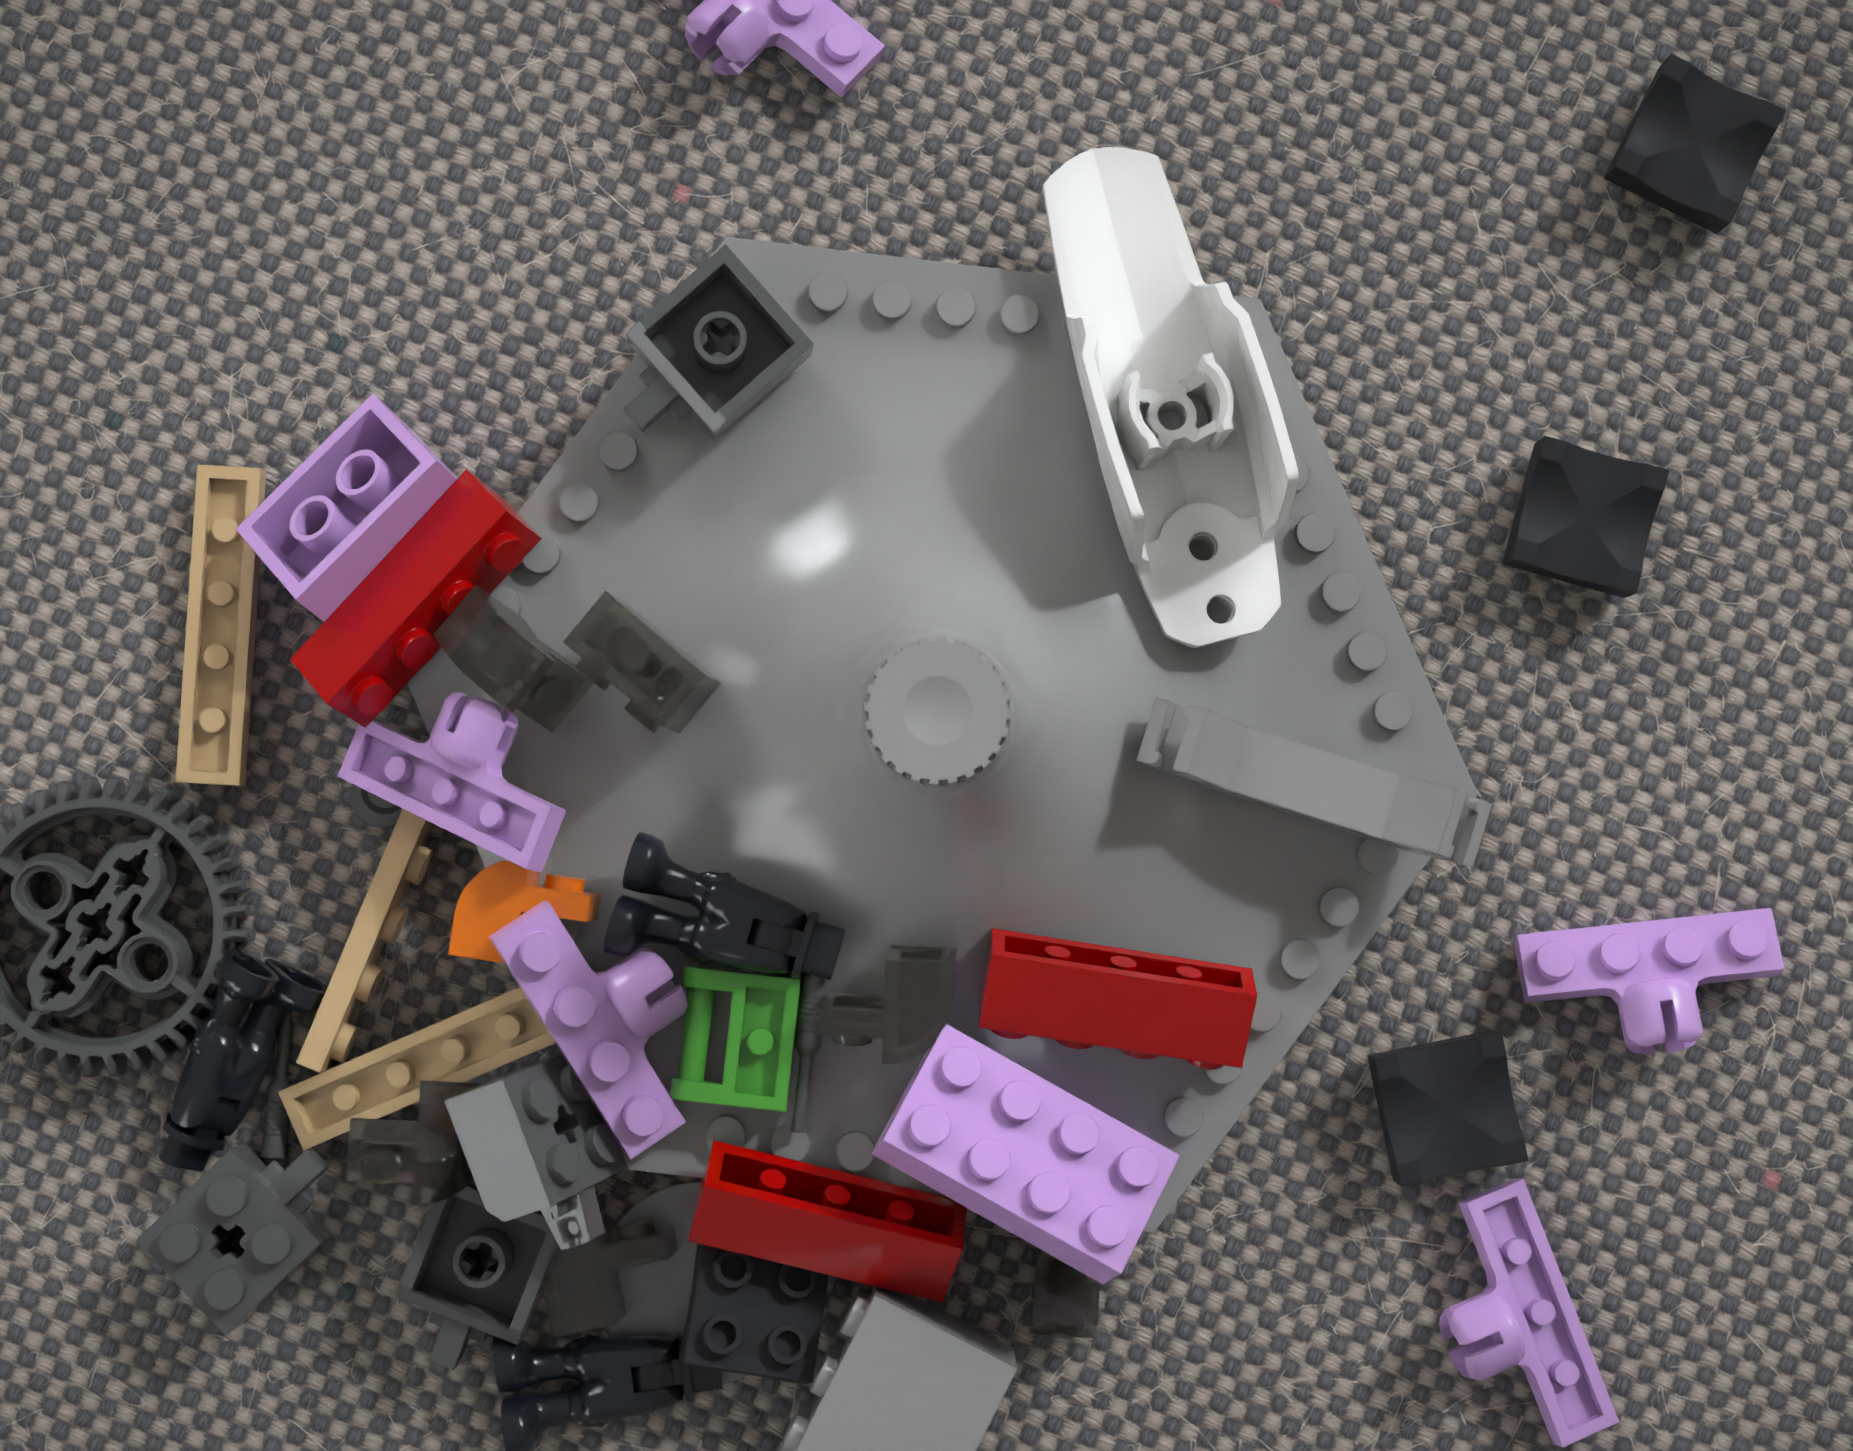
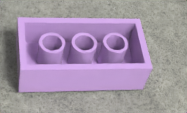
(1026, 1155)

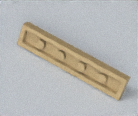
(219, 629)
(377, 922)
(392, 1074)

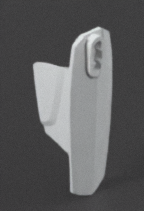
(1171, 397)

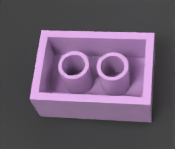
(346, 507)

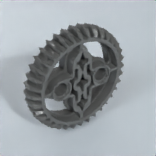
(131, 907)

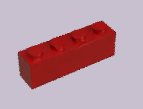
(391, 617)
(1116, 999)
(828, 1221)

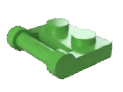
(757, 1041)

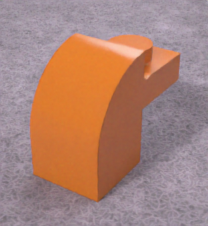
(505, 893)

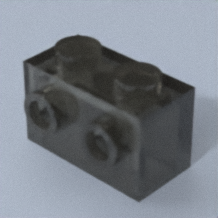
(642, 663)

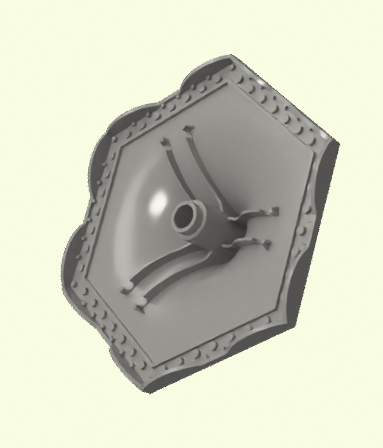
(952, 696)

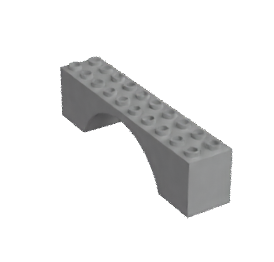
(903, 1381)

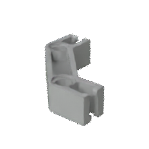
(1313, 783)

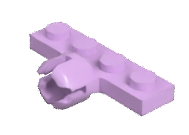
(809, 30)
(458, 779)
(1650, 968)
(599, 1021)
(1526, 1317)

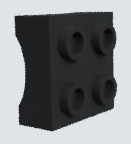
(1694, 145)
(1584, 517)
(1447, 1107)
(753, 1317)

